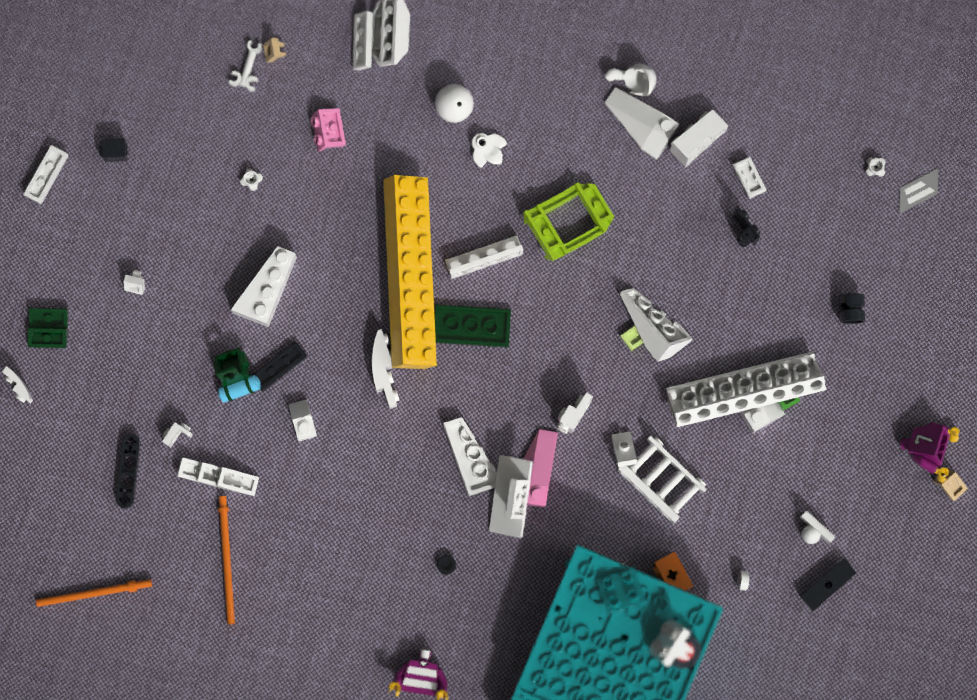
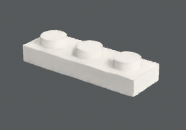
(362, 40)
(46, 175)

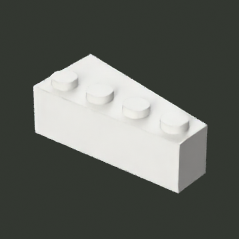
(265, 290)

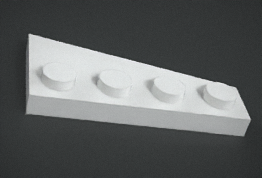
(474, 467)

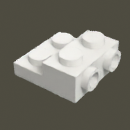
(572, 415)

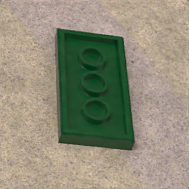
(472, 326)

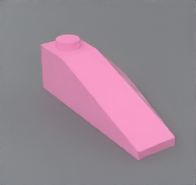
(542, 454)

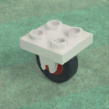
(676, 646)

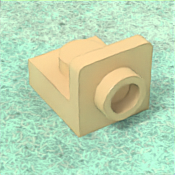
(952, 486)

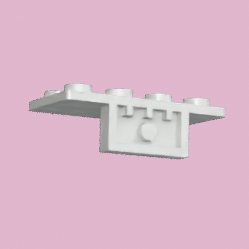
(510, 496)

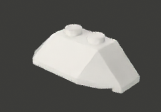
(390, 31)

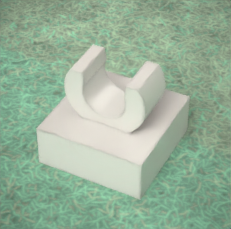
(134, 283)

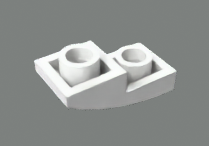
(20, 388)

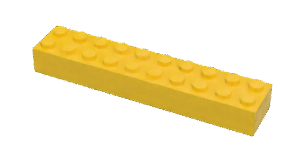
(409, 272)

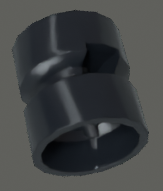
(852, 308)

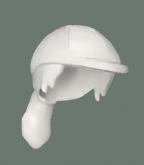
(638, 78)

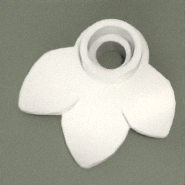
(490, 151)

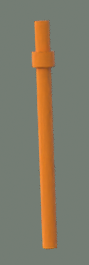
(130, 586)

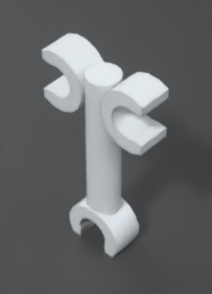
(244, 79)

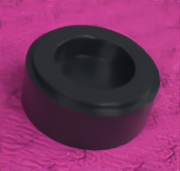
(446, 565)

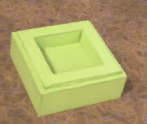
(632, 338)

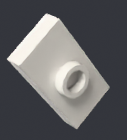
(749, 177)
(624, 449)

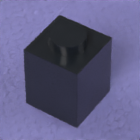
(113, 150)

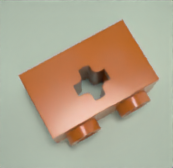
(672, 563)

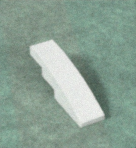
(217, 476)

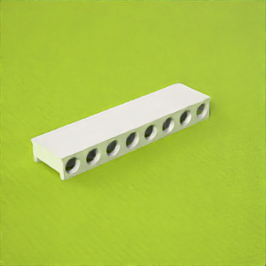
(745, 389)

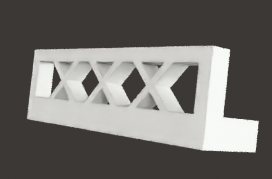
(484, 257)

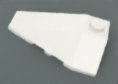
(645, 124)
(658, 333)

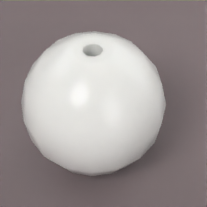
(454, 103)

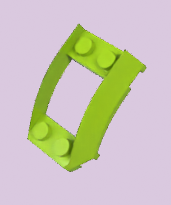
(547, 234)

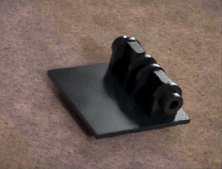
(750, 232)

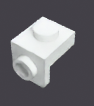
(172, 434)

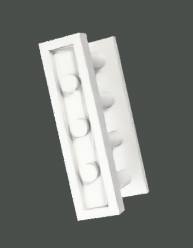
(657, 498)

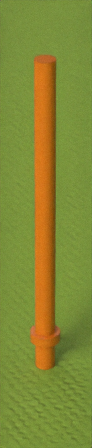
(223, 509)

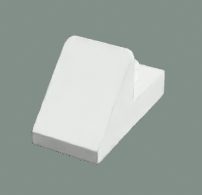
(302, 420)

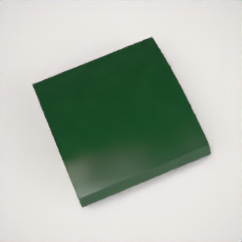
(48, 327)

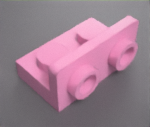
(328, 129)

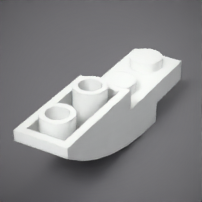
(380, 363)

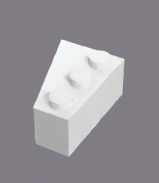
(698, 137)

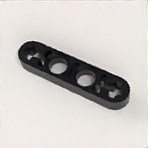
(128, 471)

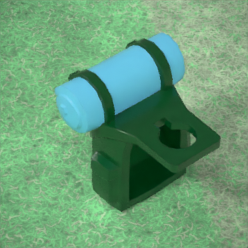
(234, 375)

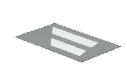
(918, 190)

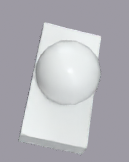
(814, 530)

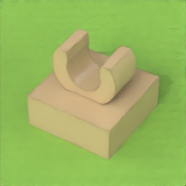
(272, 50)

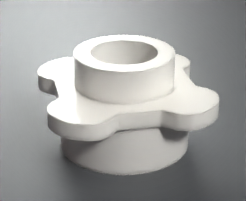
(879, 163)
(245, 181)

